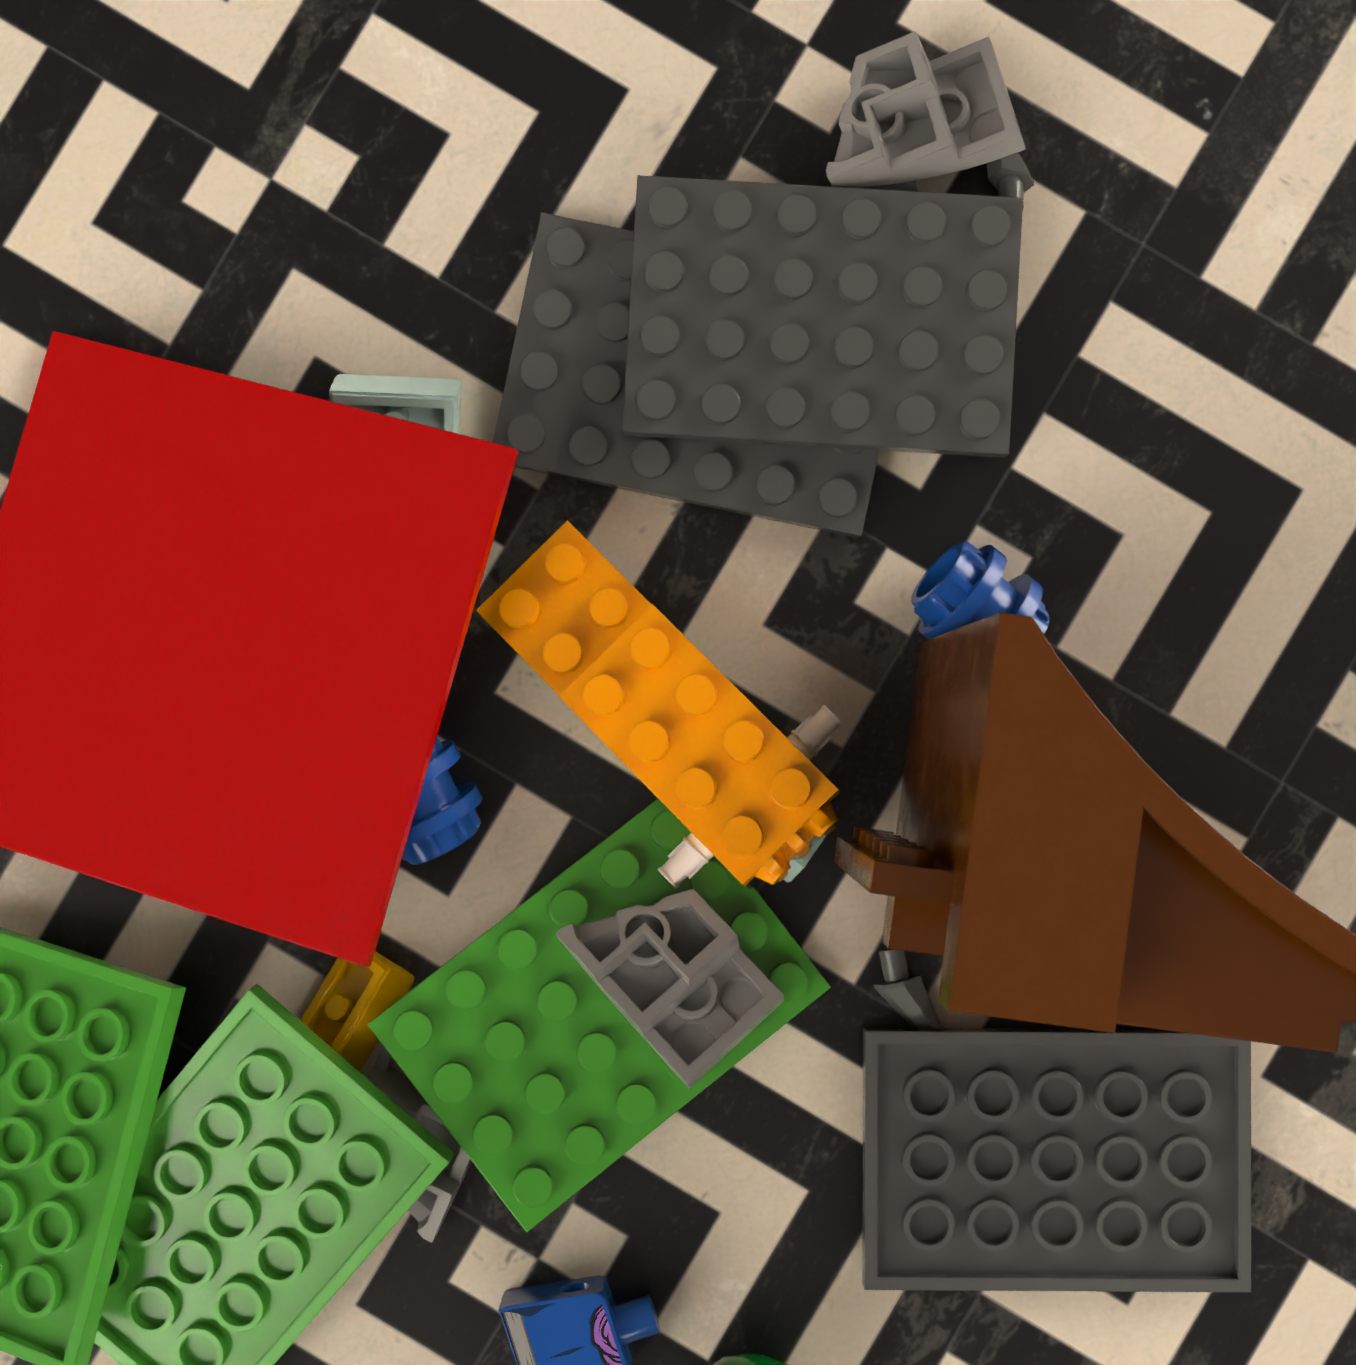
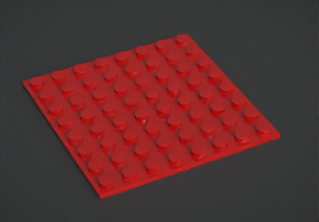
(231, 637)

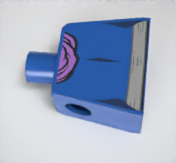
(574, 1323)

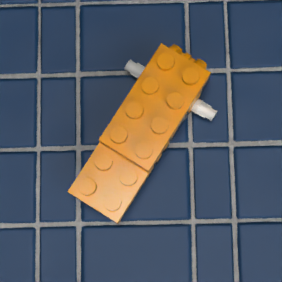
(668, 713)

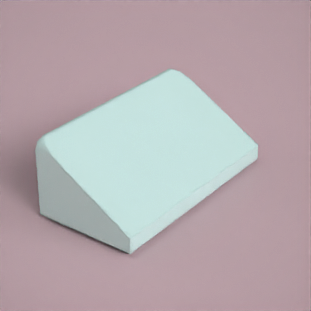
(413, 399)

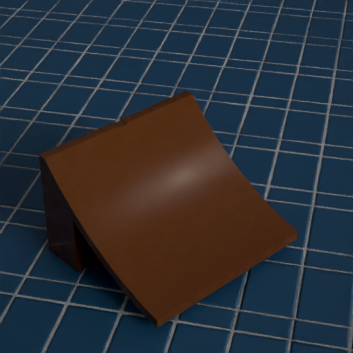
(1075, 873)

